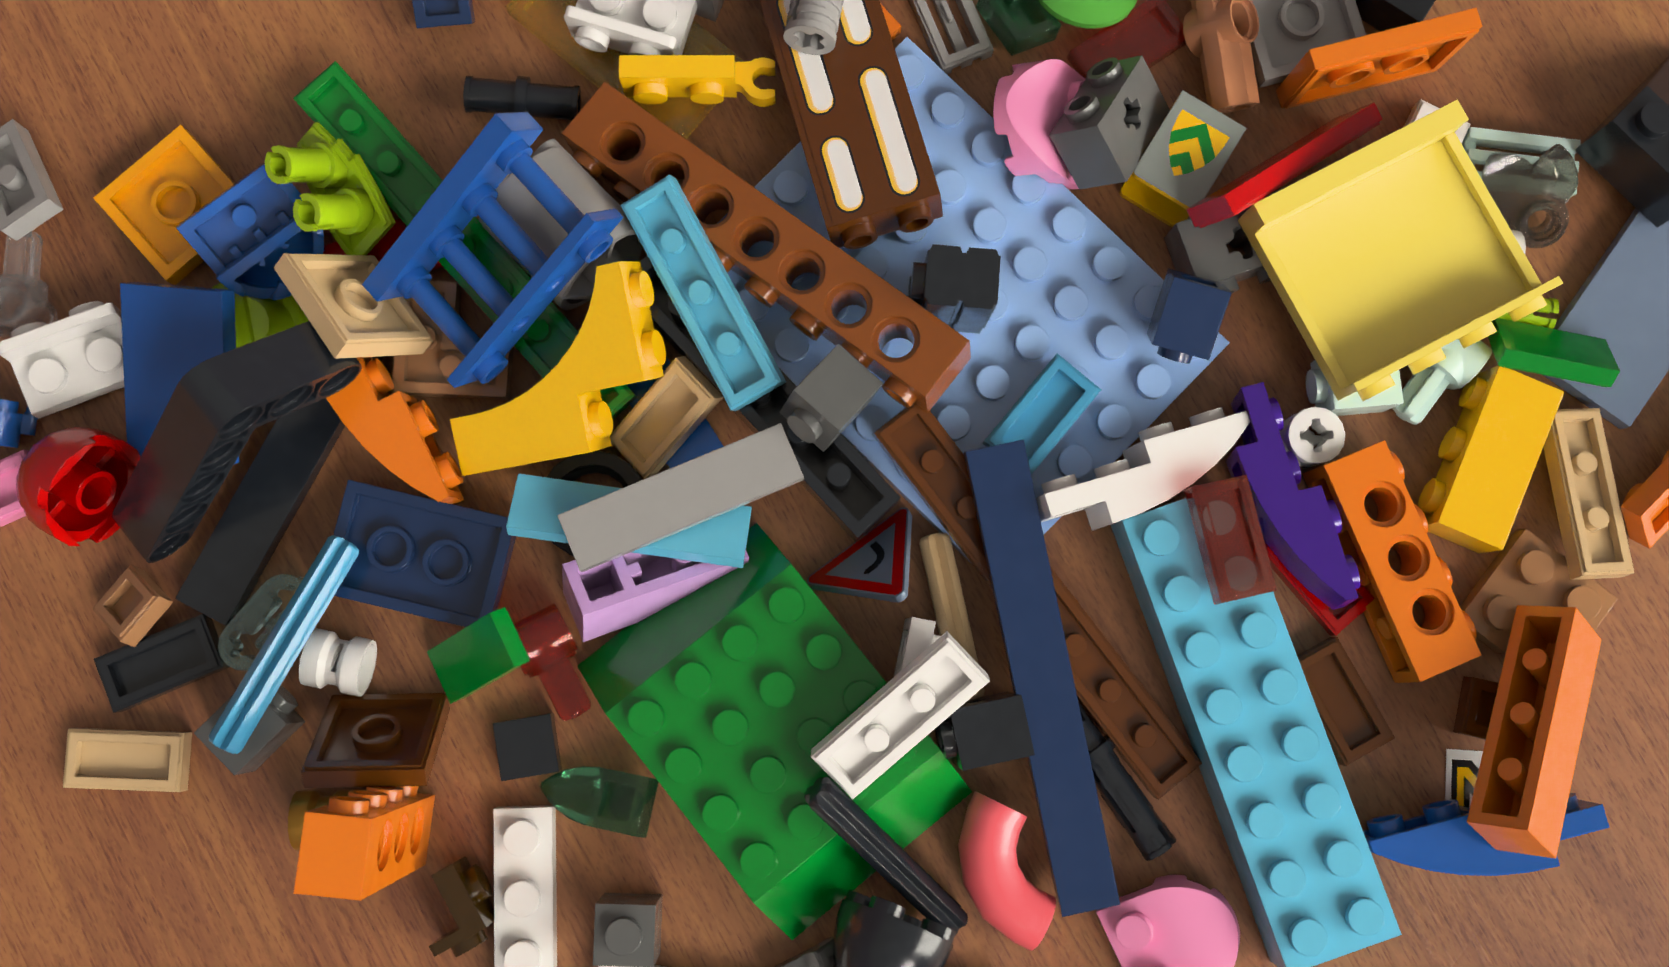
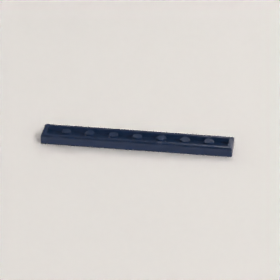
(1043, 677)

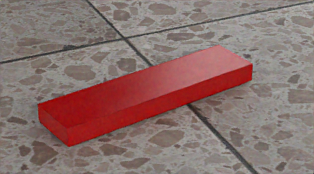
(1284, 166)

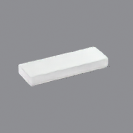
(900, 715)

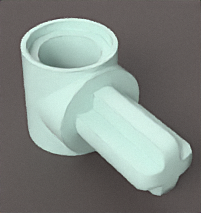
(1451, 373)

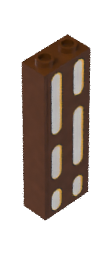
(858, 128)

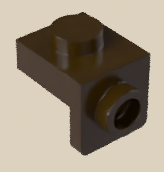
(466, 895)

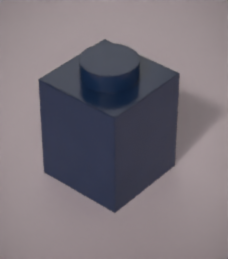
(1187, 316)

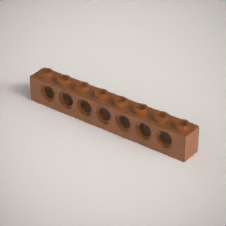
(615, 123)

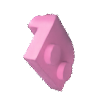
(1028, 110)
(1173, 926)

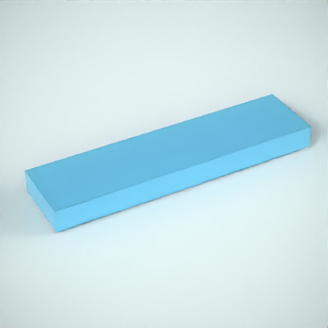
(703, 293)
(541, 499)

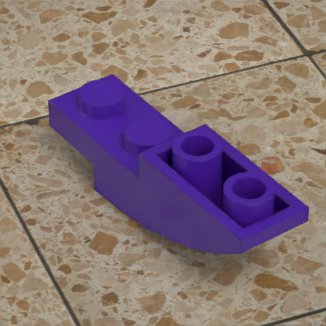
(1294, 523)

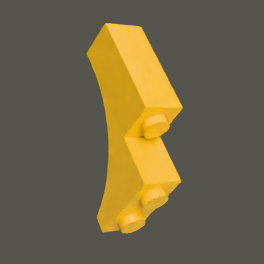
(566, 409)

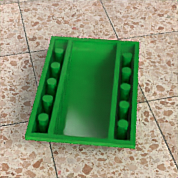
(725, 714)

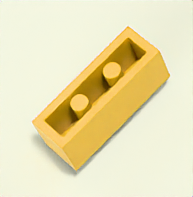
(1489, 458)

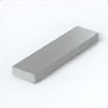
(680, 497)

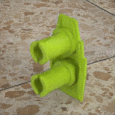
(341, 188)

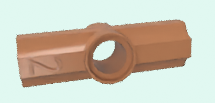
(1221, 38)

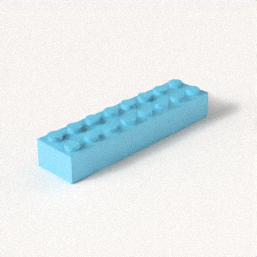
(1258, 750)

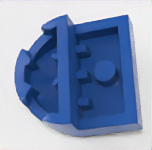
(248, 232)

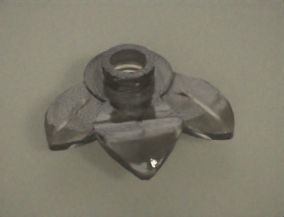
(1527, 188)

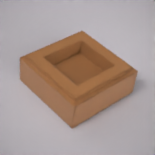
(132, 605)

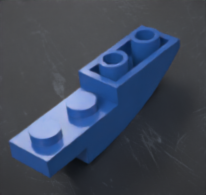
(1448, 844)

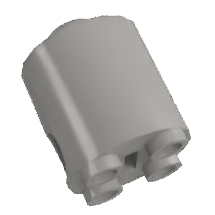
(547, 232)

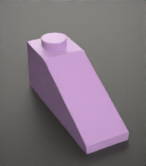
(631, 589)

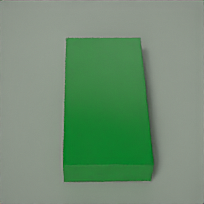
(1553, 353)
(478, 655)

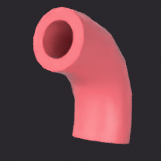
(994, 876)

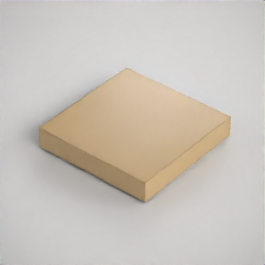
(345, 312)

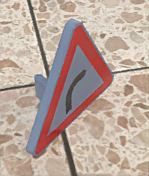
(873, 565)

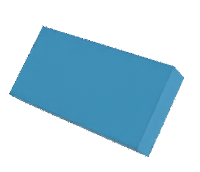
(1045, 410)

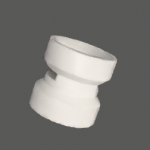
(338, 662)

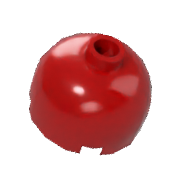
(75, 482)

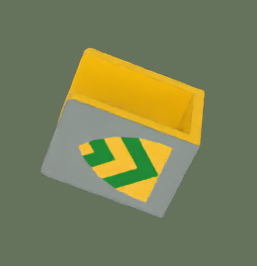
(1182, 160)

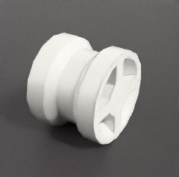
(1301, 440)

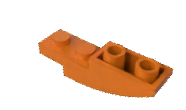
(398, 432)

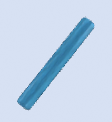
(283, 645)

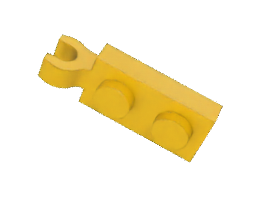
(700, 77)

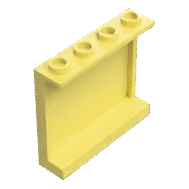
(1393, 256)

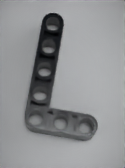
(209, 426)

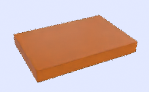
(1377, 58)

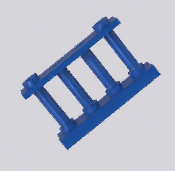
(437, 233)

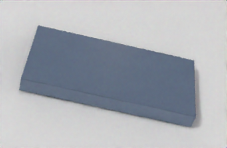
(1628, 307)

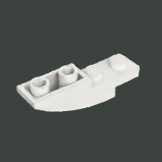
(1149, 473)

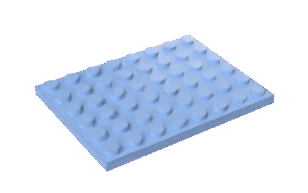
(1061, 291)

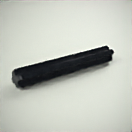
(884, 854)

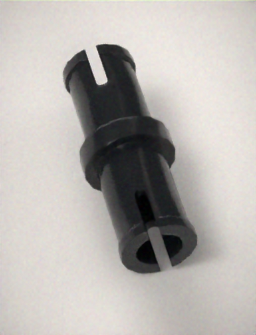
(521, 96)

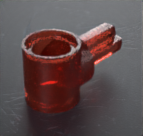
(549, 652)

